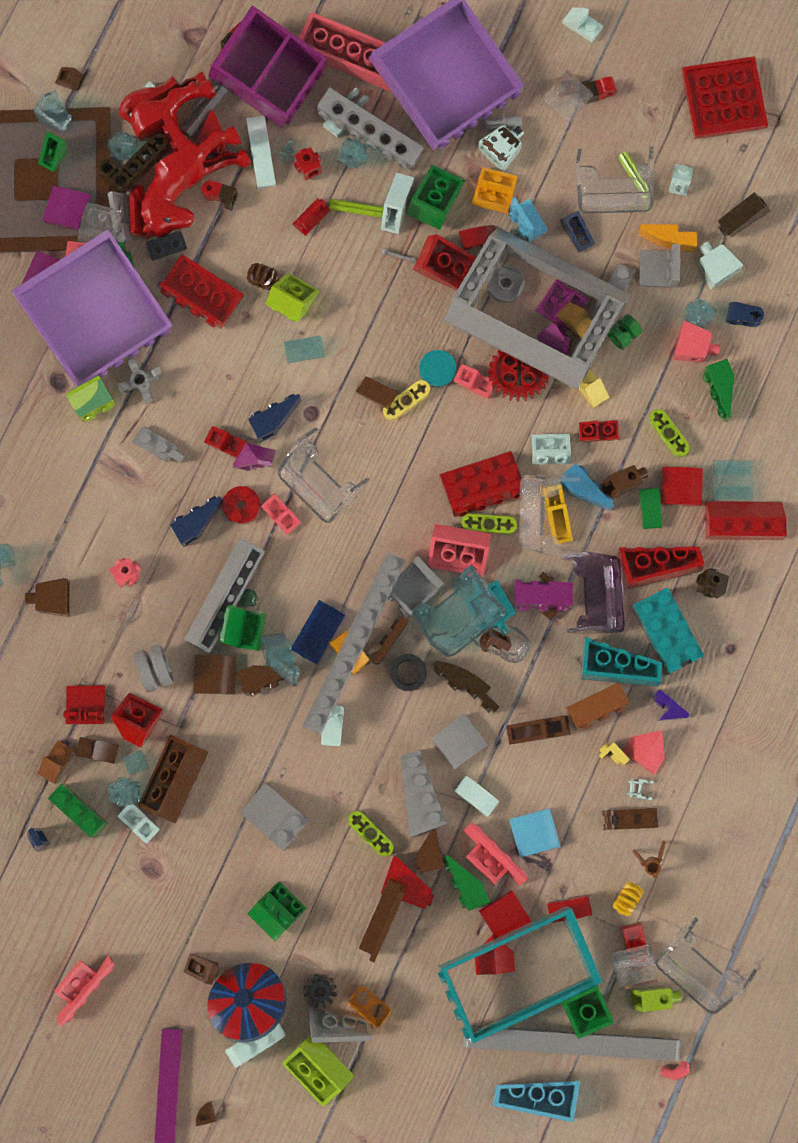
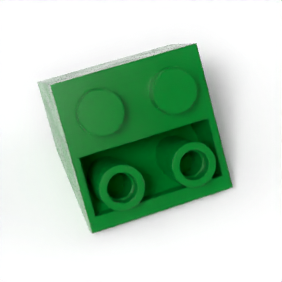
(276, 910)

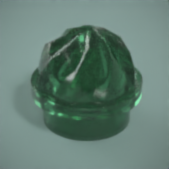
(248, 598)

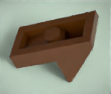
(97, 750)
(201, 968)

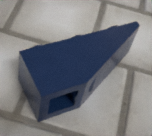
(269, 422)
(194, 524)

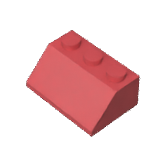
(458, 548)

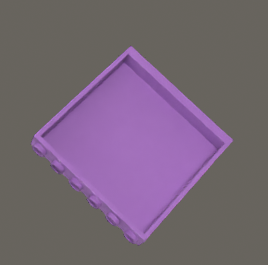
(446, 72)
(92, 309)

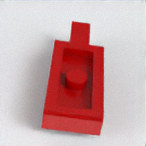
(136, 219)

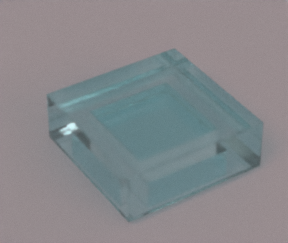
(135, 762)

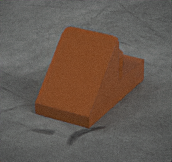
(55, 762)

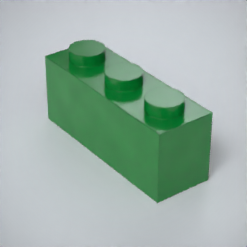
(77, 810)

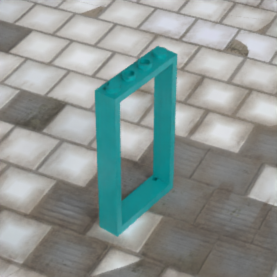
(592, 980)

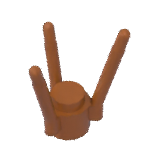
(652, 864)

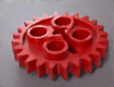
(500, 371)

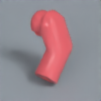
(677, 1073)

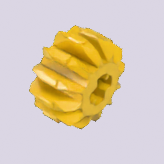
(628, 898)

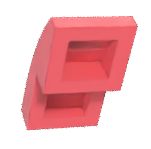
(474, 381)
(280, 514)

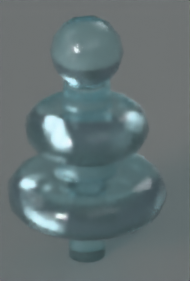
(287, 149)

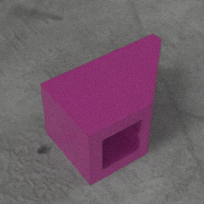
(555, 337)

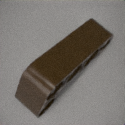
(135, 161)

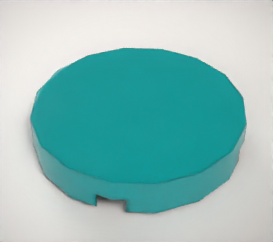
(437, 368)

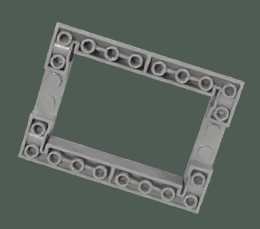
(517, 344)

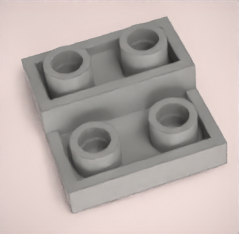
(459, 741)

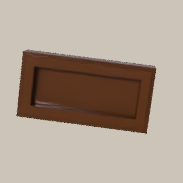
(376, 392)

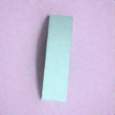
(261, 152)

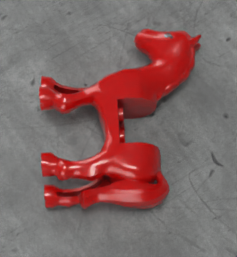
(154, 112)

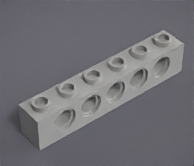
(366, 120)

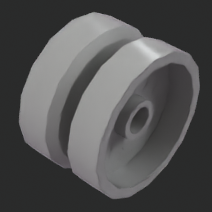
(152, 668)

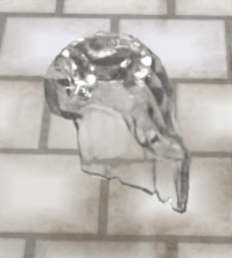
(519, 649)

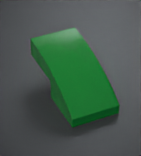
(650, 508)

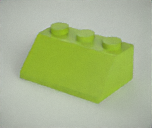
(318, 1070)

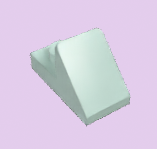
(582, 24)

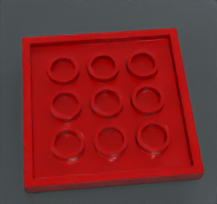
(724, 97)

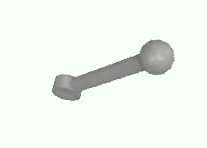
(384, 251)

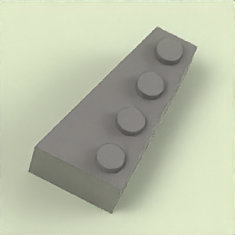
(421, 800)

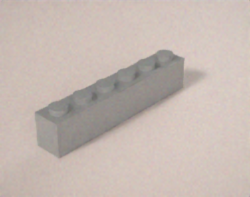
(224, 592)

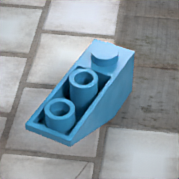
(586, 489)

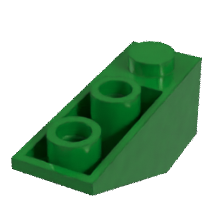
(721, 382)
(471, 889)

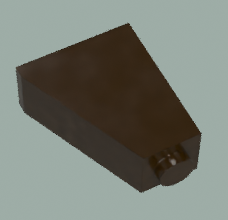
(743, 215)

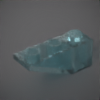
(278, 656)

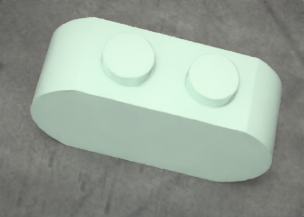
(242, 1052)

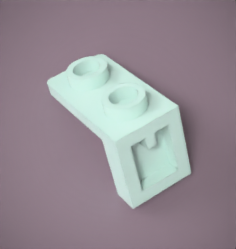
(333, 731)

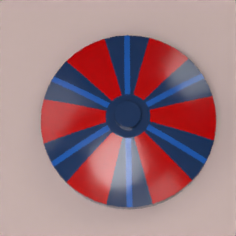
(246, 1002)

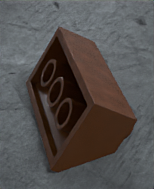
(173, 779)

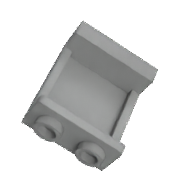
(415, 587)

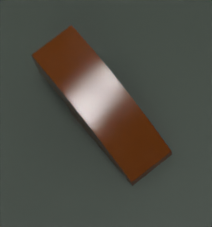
(538, 730)

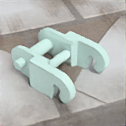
(639, 795)

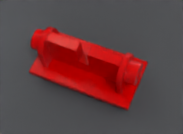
(311, 216)

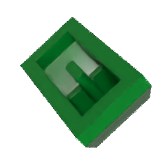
(53, 151)

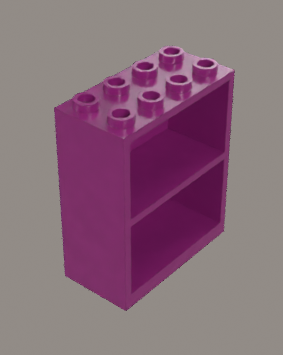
(268, 67)

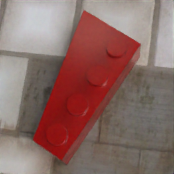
(652, 565)

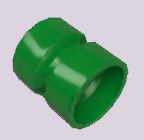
(626, 330)

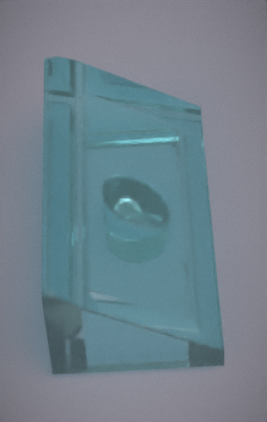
(304, 349)

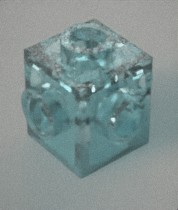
(122, 145)
(353, 153)
(699, 313)
(124, 791)

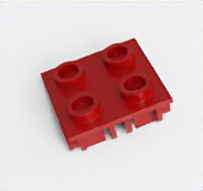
(85, 705)

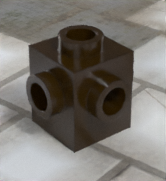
(712, 583)

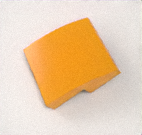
(495, 190)

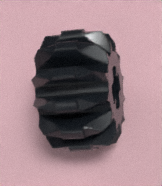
(319, 983)

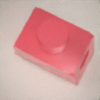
(694, 344)

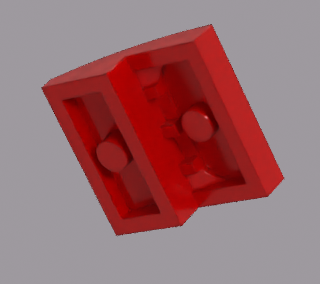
(682, 486)
(505, 915)

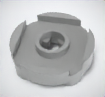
(497, 290)

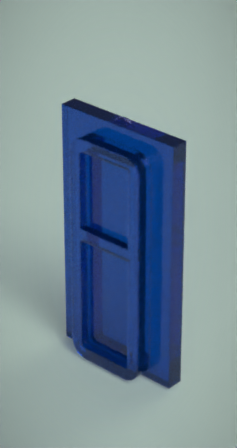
(317, 632)

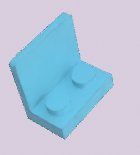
(528, 219)

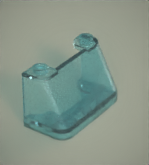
(461, 615)

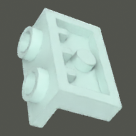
(551, 449)

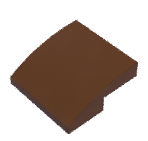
(214, 674)

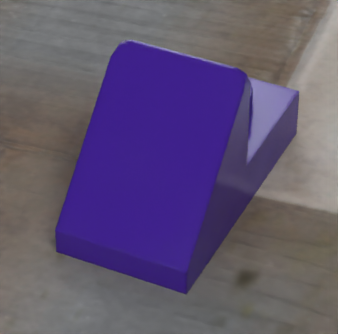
(673, 710)

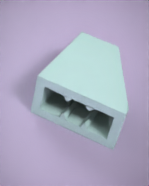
(396, 203)

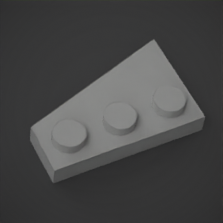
(337, 1028)

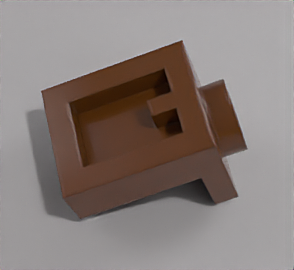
(496, 639)

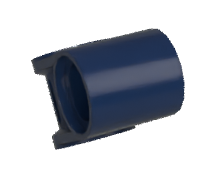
(742, 314)

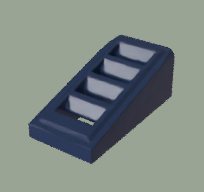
(568, 228)
(37, 839)

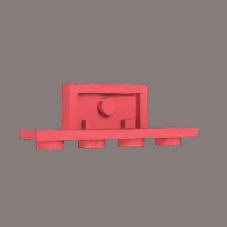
(491, 859)
(79, 985)

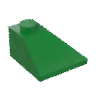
(587, 1012)

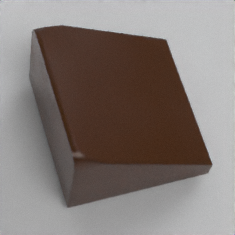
(69, 78)

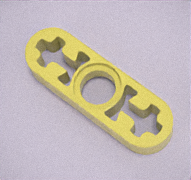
(407, 392)

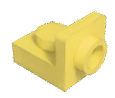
(617, 754)

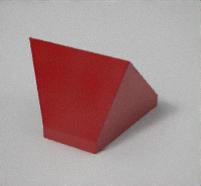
(495, 961)

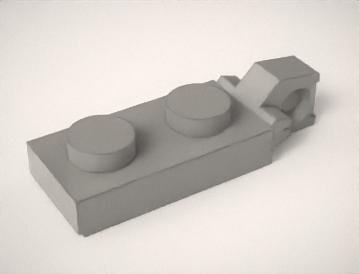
(120, 202)
(157, 445)

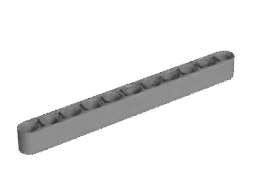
(568, 1043)

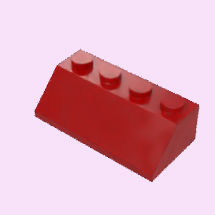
(745, 520)

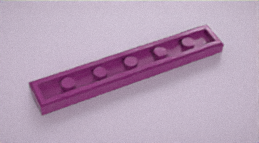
(168, 1085)

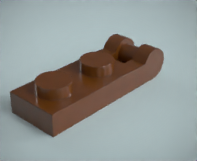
(388, 641)
(631, 819)

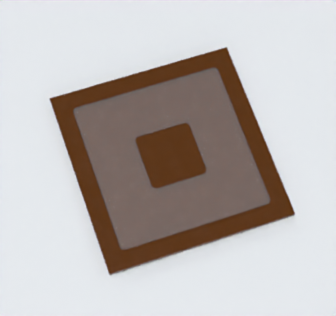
(28, 185)

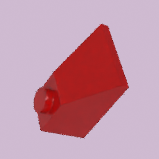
(136, 719)

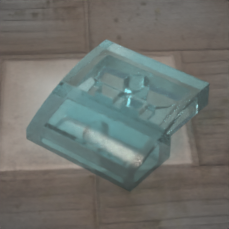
(733, 479)

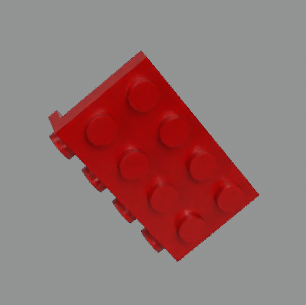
(200, 292)
(482, 484)

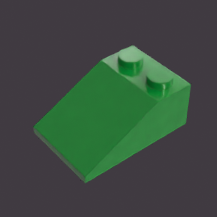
(435, 197)

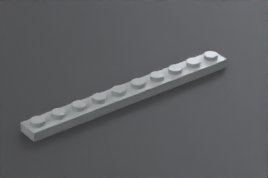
(354, 643)

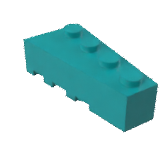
(617, 665)

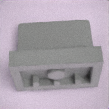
(660, 267)

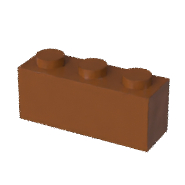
(597, 706)

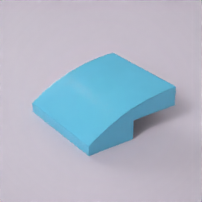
(534, 832)

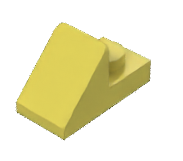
(593, 390)

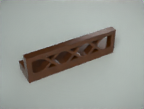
(382, 918)

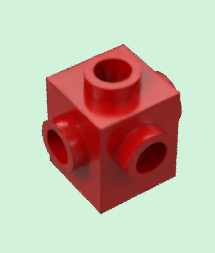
(308, 163)

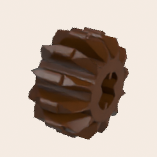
(262, 276)

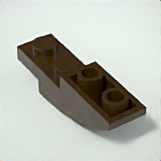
(461, 678)

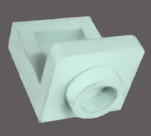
(681, 179)

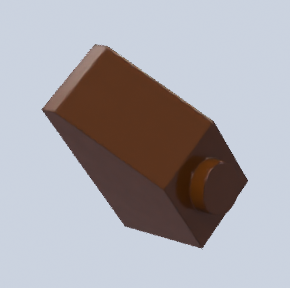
(429, 854)

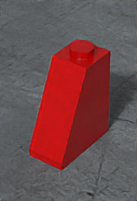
(417, 891)

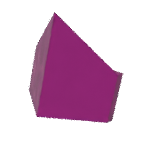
(254, 456)

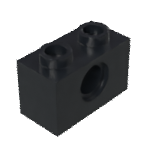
(166, 245)

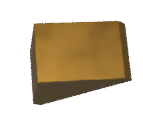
(575, 319)

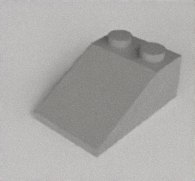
(274, 816)

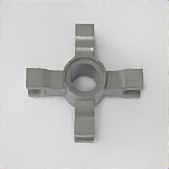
(152, 375)

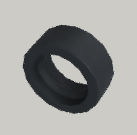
(393, 672)

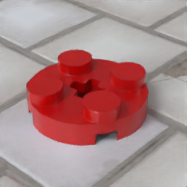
(243, 494)

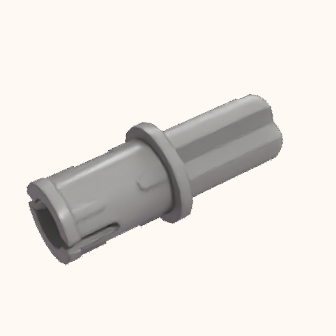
(508, 122)

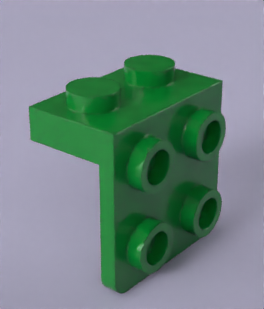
(243, 628)

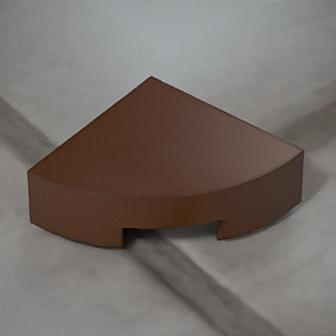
(206, 1114)

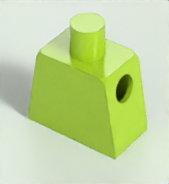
(654, 998)

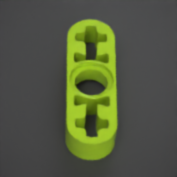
(656, 425)
(504, 519)
(385, 840)

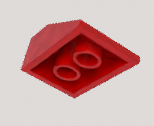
(443, 262)

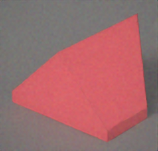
(646, 750)

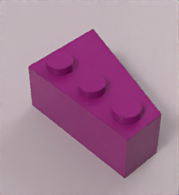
(543, 596)

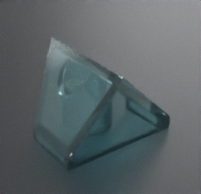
(52, 111)

